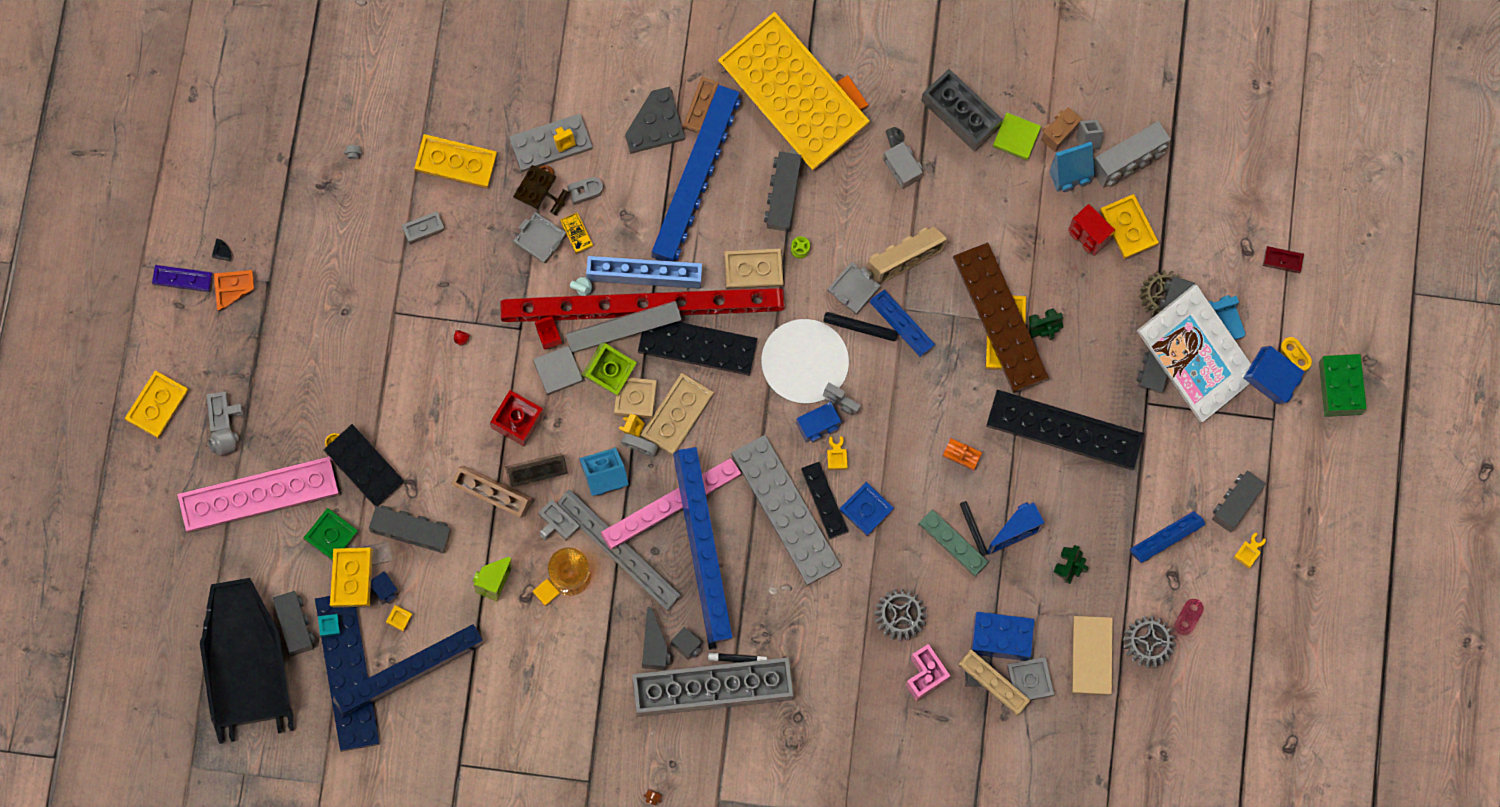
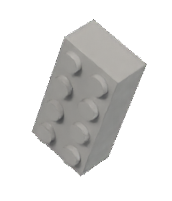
(1131, 154)

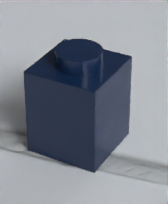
(384, 588)

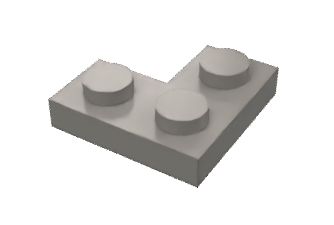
(836, 396)

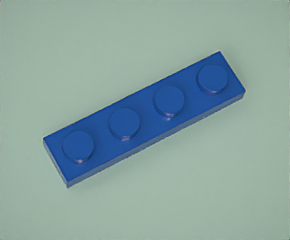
(902, 323)
(1167, 536)

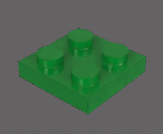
(330, 533)

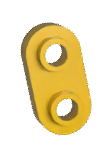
(1297, 354)

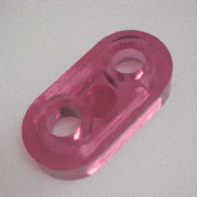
(1189, 616)

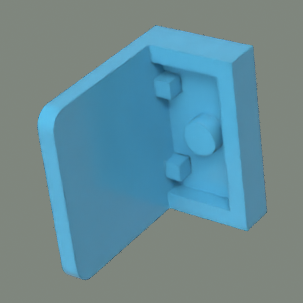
(1229, 316)

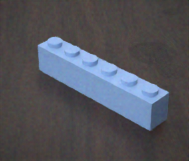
(644, 272)

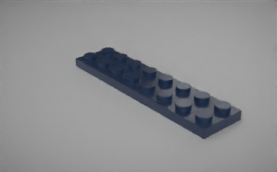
(345, 669)

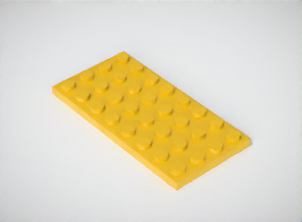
(794, 91)

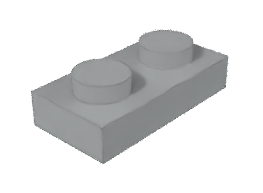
(423, 227)

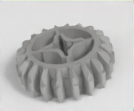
(890, 628)
(1156, 642)

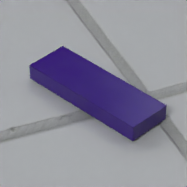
(182, 278)

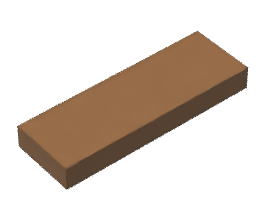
(700, 104)

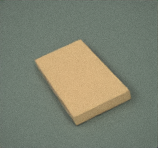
(677, 414)
(1092, 655)

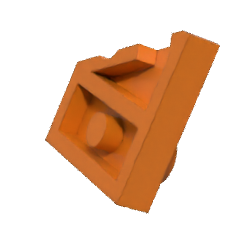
(232, 286)

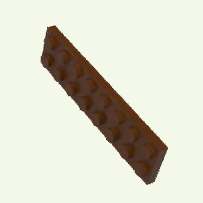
(1000, 317)

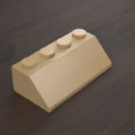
(906, 255)

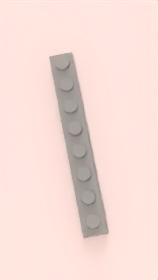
(622, 554)

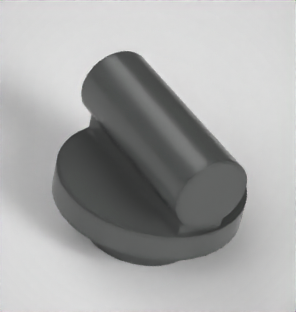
(895, 136)

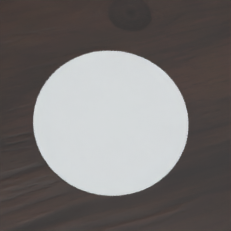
(803, 359)

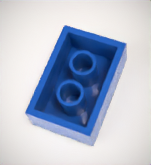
(1002, 636)

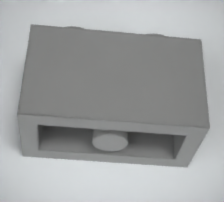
(903, 165)

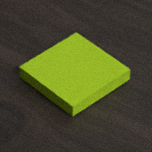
(1016, 136)

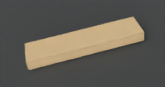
(993, 682)

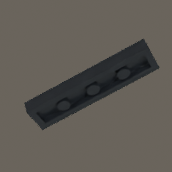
(824, 500)

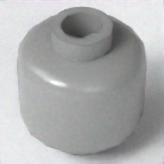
(223, 441)

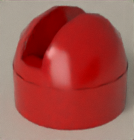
(461, 337)

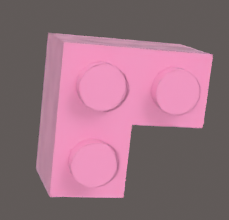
(931, 673)

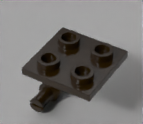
(536, 187)

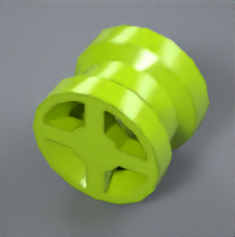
(800, 243)

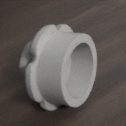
(353, 151)

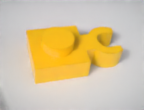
(836, 457)
(1248, 552)

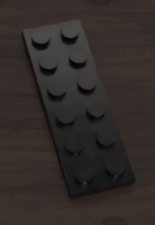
(700, 346)

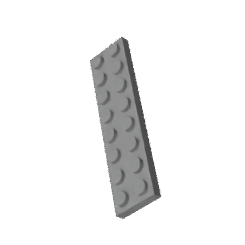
(786, 510)

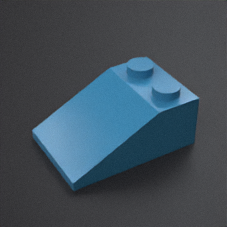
(1073, 167)

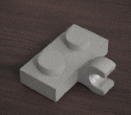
(220, 411)
(557, 521)

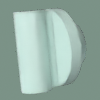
(582, 286)

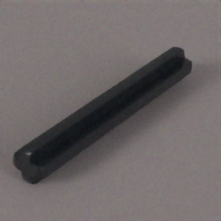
(860, 326)

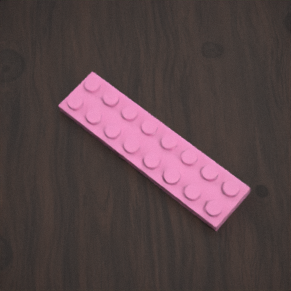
(257, 494)

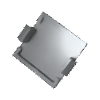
(539, 237)
(854, 287)

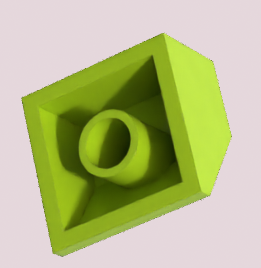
(608, 368)
(492, 578)

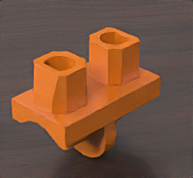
(962, 454)

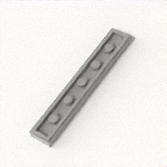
(623, 326)

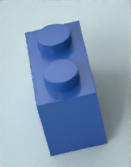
(818, 422)

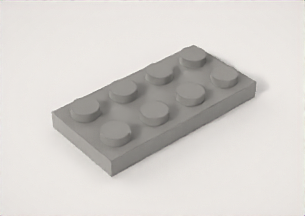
(538, 146)

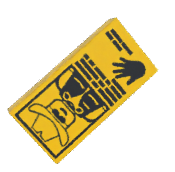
(576, 233)

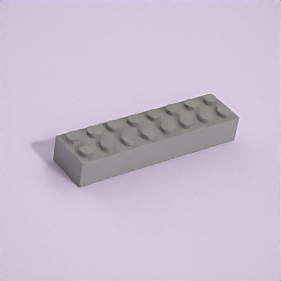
(712, 687)

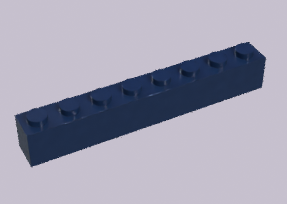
(407, 670)

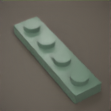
(953, 543)

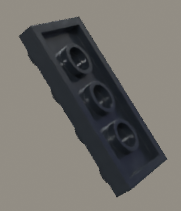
(363, 465)

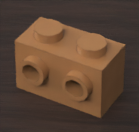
(1061, 129)

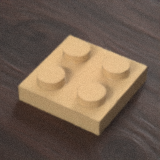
(636, 398)

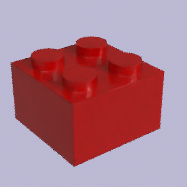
(1091, 230)
(516, 418)

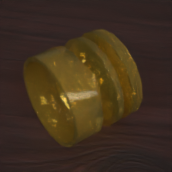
(569, 560)

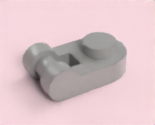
(592, 188)

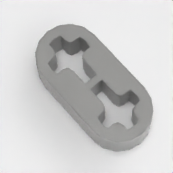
(638, 444)

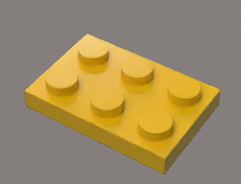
(1131, 226)
(156, 404)
(351, 577)

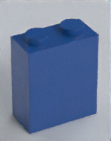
(1274, 375)

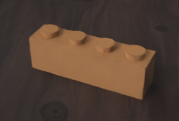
(491, 491)

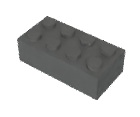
(961, 110)

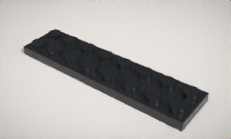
(1065, 429)

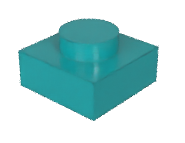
(328, 625)

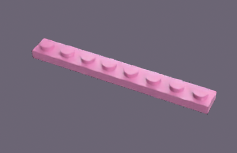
(666, 506)

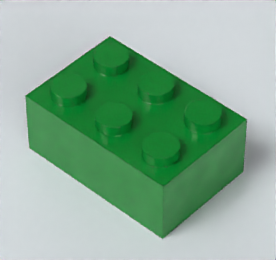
(1342, 385)

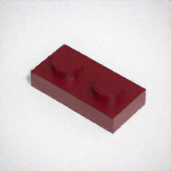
(1283, 259)

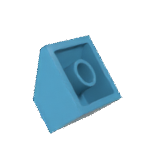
(604, 471)

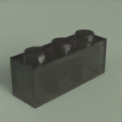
(536, 470)

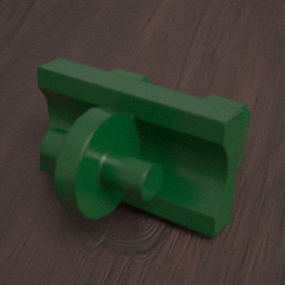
(1045, 326)
(1074, 565)

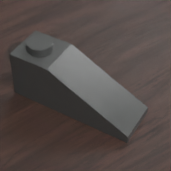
(655, 648)

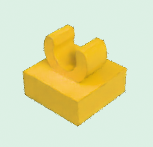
(563, 139)
(633, 425)

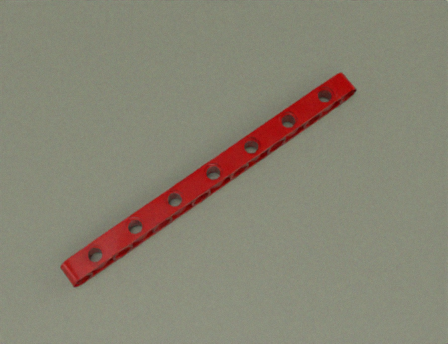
(624, 304)

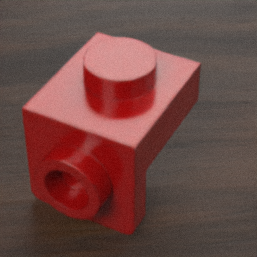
(548, 332)

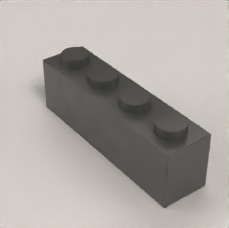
(784, 191)
(409, 529)

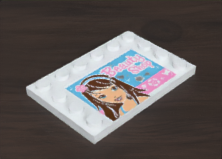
(1196, 352)

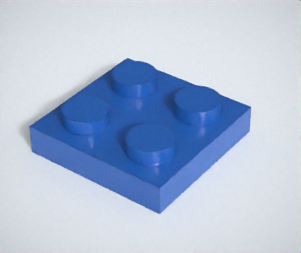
(866, 509)

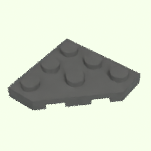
(655, 123)

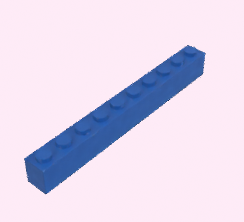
(695, 174)
(702, 545)

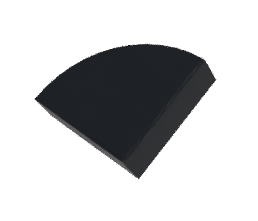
(221, 251)

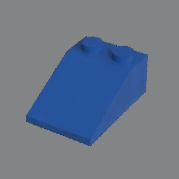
(1021, 525)

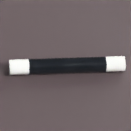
(734, 658)

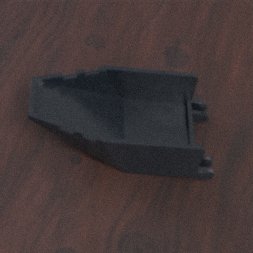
(243, 660)

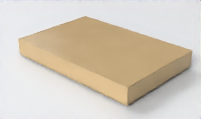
(753, 269)

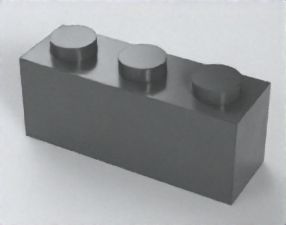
(1238, 500)
(293, 623)

